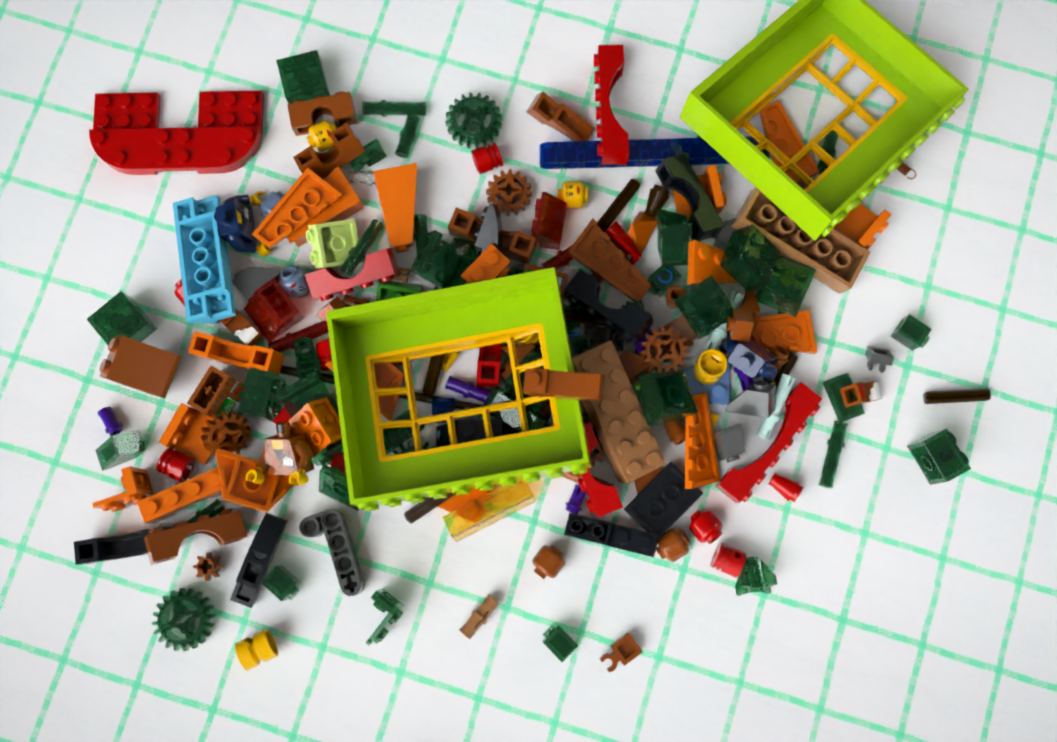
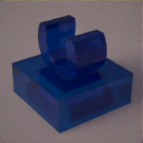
(443, 405)

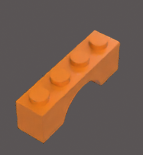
(235, 354)
(170, 501)

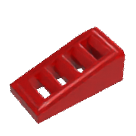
(616, 234)

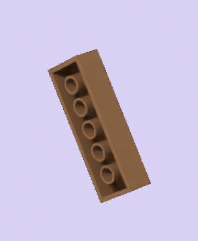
(833, 256)
(619, 416)

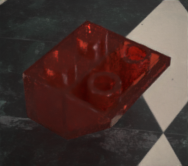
(549, 221)
(272, 310)

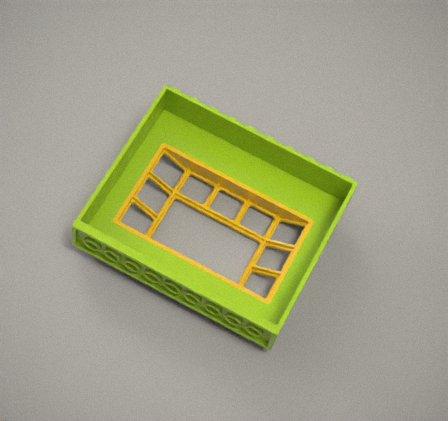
(778, 58)
(443, 324)

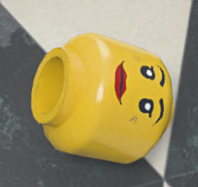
(320, 137)
(574, 194)

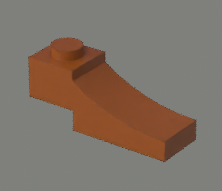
(559, 118)
(745, 318)
(563, 384)

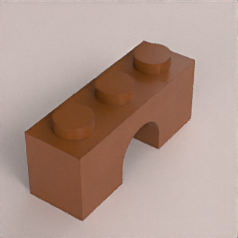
(305, 113)
(344, 149)

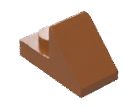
(521, 352)

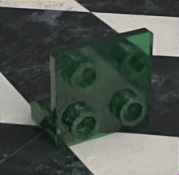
(431, 258)
(385, 602)

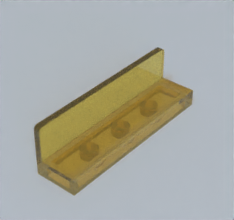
(488, 510)

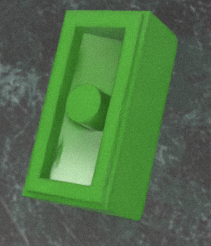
(395, 289)

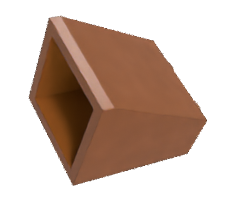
(139, 366)

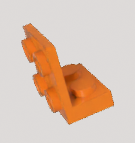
(318, 424)
(185, 432)
(138, 488)

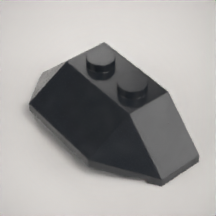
(472, 430)

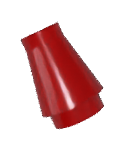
(786, 487)

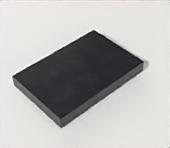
(662, 501)

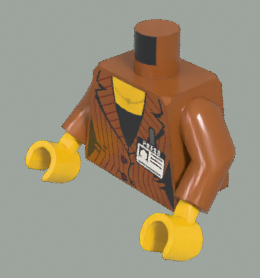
(284, 455)

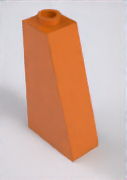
(397, 201)
(338, 211)

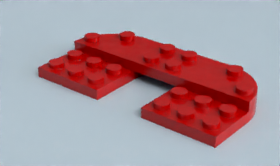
(132, 143)

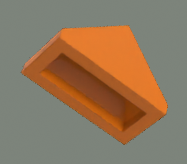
(641, 230)

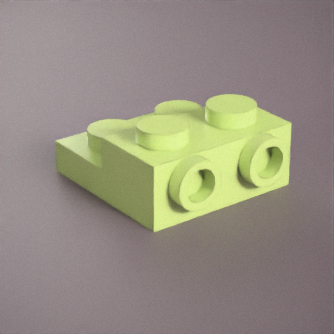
(331, 242)

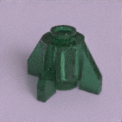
(755, 577)

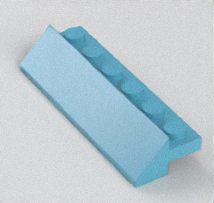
(203, 262)

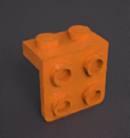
(711, 183)
(862, 225)
(487, 266)

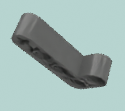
(337, 554)

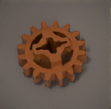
(499, 192)
(672, 356)
(226, 432)

